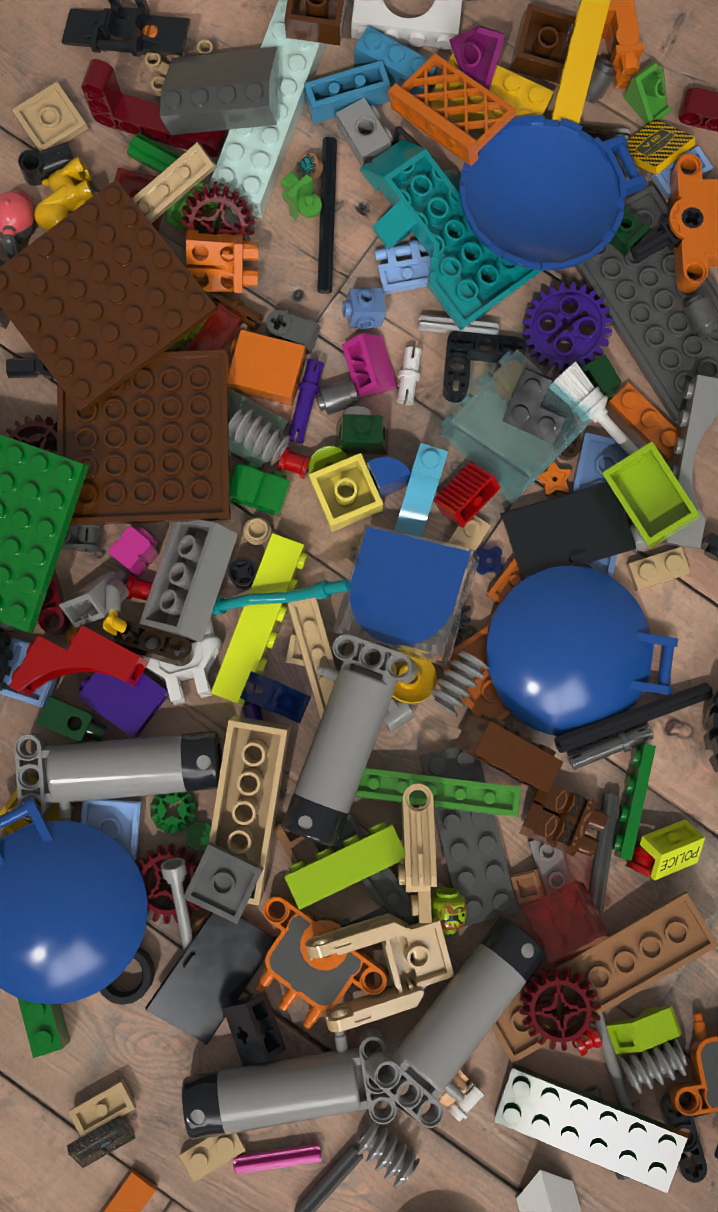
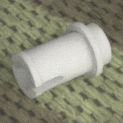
(472, 1096)

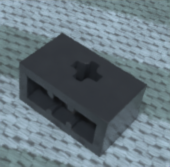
(254, 1029)

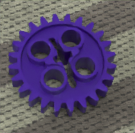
(551, 309)

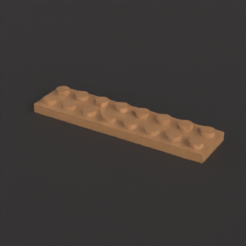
(617, 968)

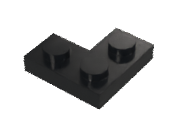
(526, 409)

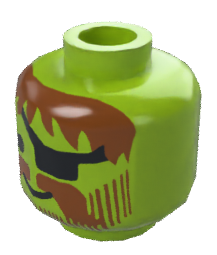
(449, 908)

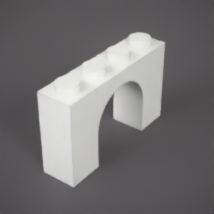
(430, 29)

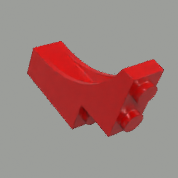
(86, 653)

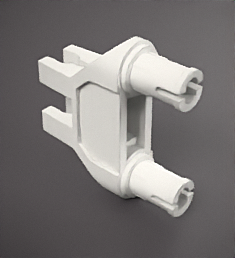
(203, 660)

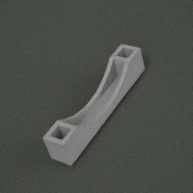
(695, 419)

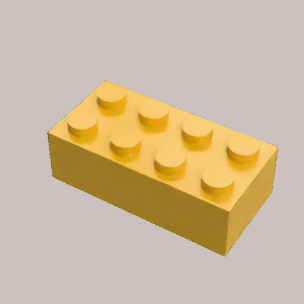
(517, 91)

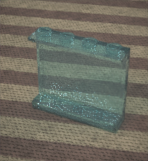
(500, 448)

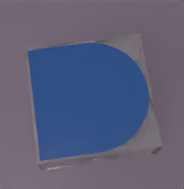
(407, 593)

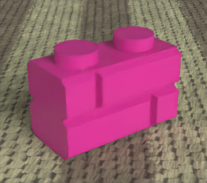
(135, 550)

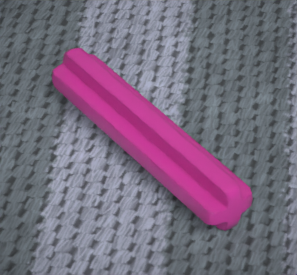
(277, 1158)

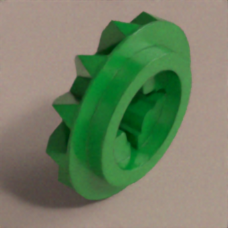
(173, 824)

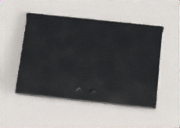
(574, 526)
(212, 977)

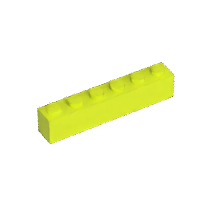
(257, 622)

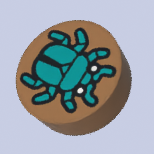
(309, 164)

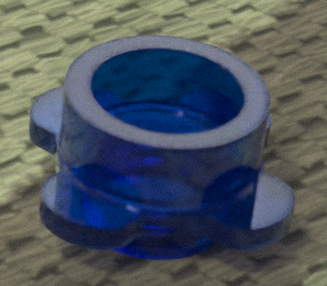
(494, 554)

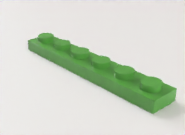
(446, 792)

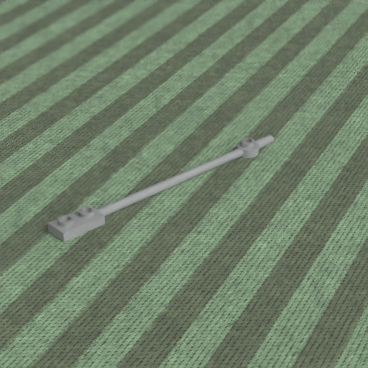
(556, 875)

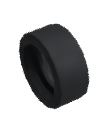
(129, 997)

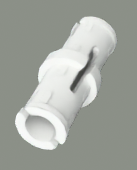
(409, 375)

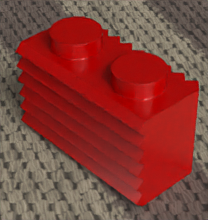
(466, 493)

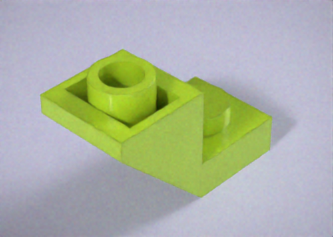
(647, 1030)

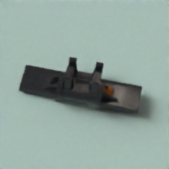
(132, 29)

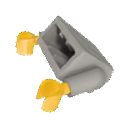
(96, 601)

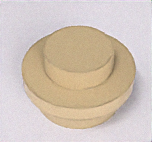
(257, 530)

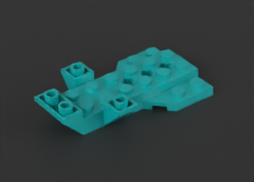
(430, 207)

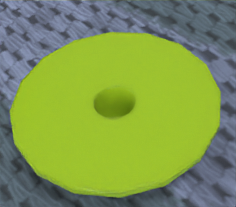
(325, 457)

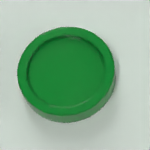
(198, 835)

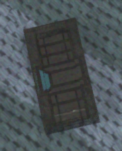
(101, 1141)

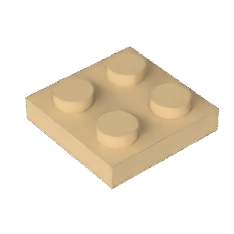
(50, 118)

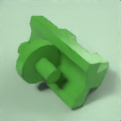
(300, 196)

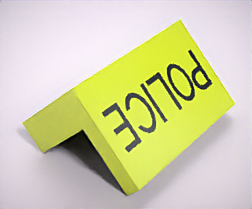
(673, 848)

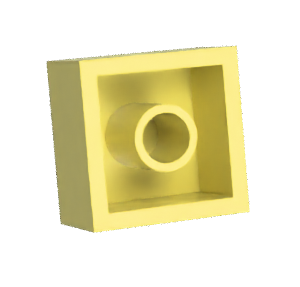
(346, 492)

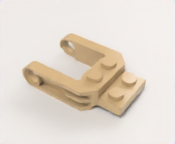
(418, 841)
(414, 959)

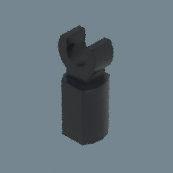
(26, 368)

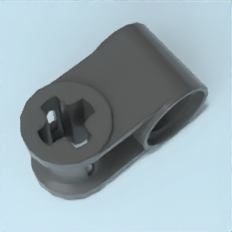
(294, 329)
(82, 538)

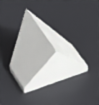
(548, 1194)

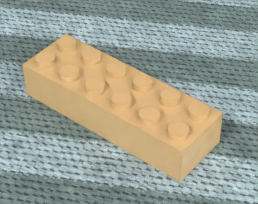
(250, 791)

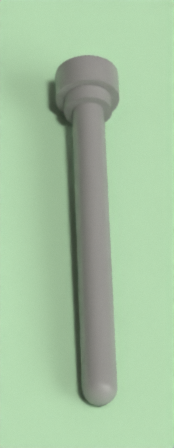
(174, 872)

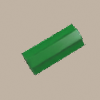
(150, 153)

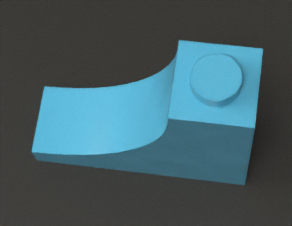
(421, 489)

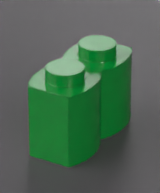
(259, 489)

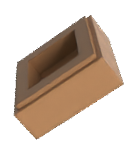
(528, 886)

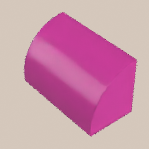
(369, 365)

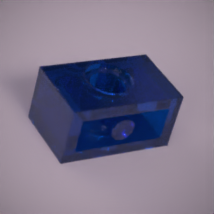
(275, 697)

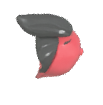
(15, 220)

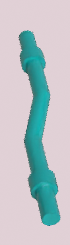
(319, 590)

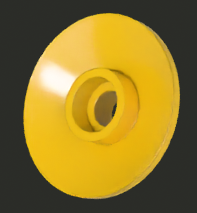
(420, 687)

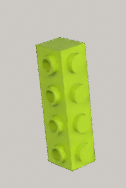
(344, 866)

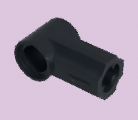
(46, 160)

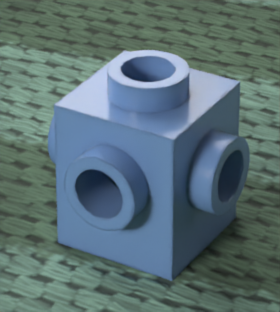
(364, 308)

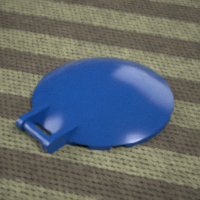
(547, 192)
(572, 650)
(66, 908)

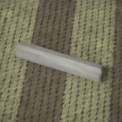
(446, 325)

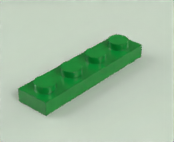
(631, 812)

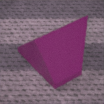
(478, 53)

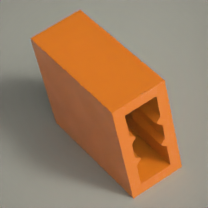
(266, 367)

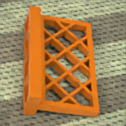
(432, 121)

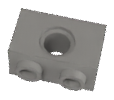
(362, 117)

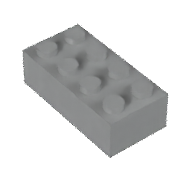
(189, 578)

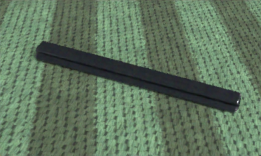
(327, 215)
(633, 717)

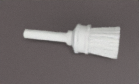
(592, 402)

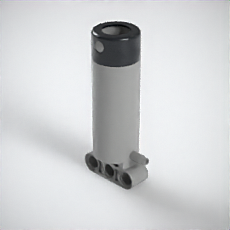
(344, 738)
(116, 768)
(457, 1022)
(286, 1091)

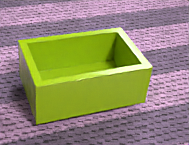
(651, 495)

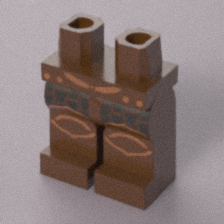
(562, 820)

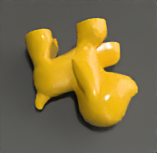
(70, 191)

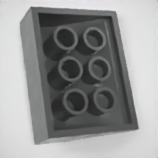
(220, 91)

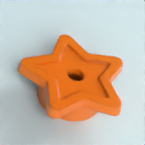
(561, 475)

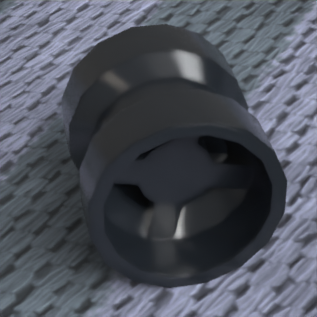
(241, 569)

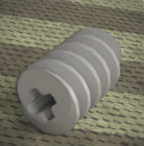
(257, 436)
(458, 681)
(655, 1065)
(387, 1152)

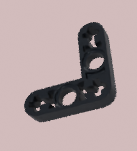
(465, 354)
(682, 1121)

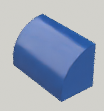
(388, 475)

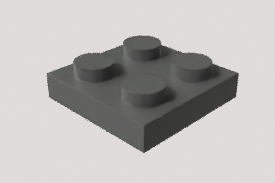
(223, 882)

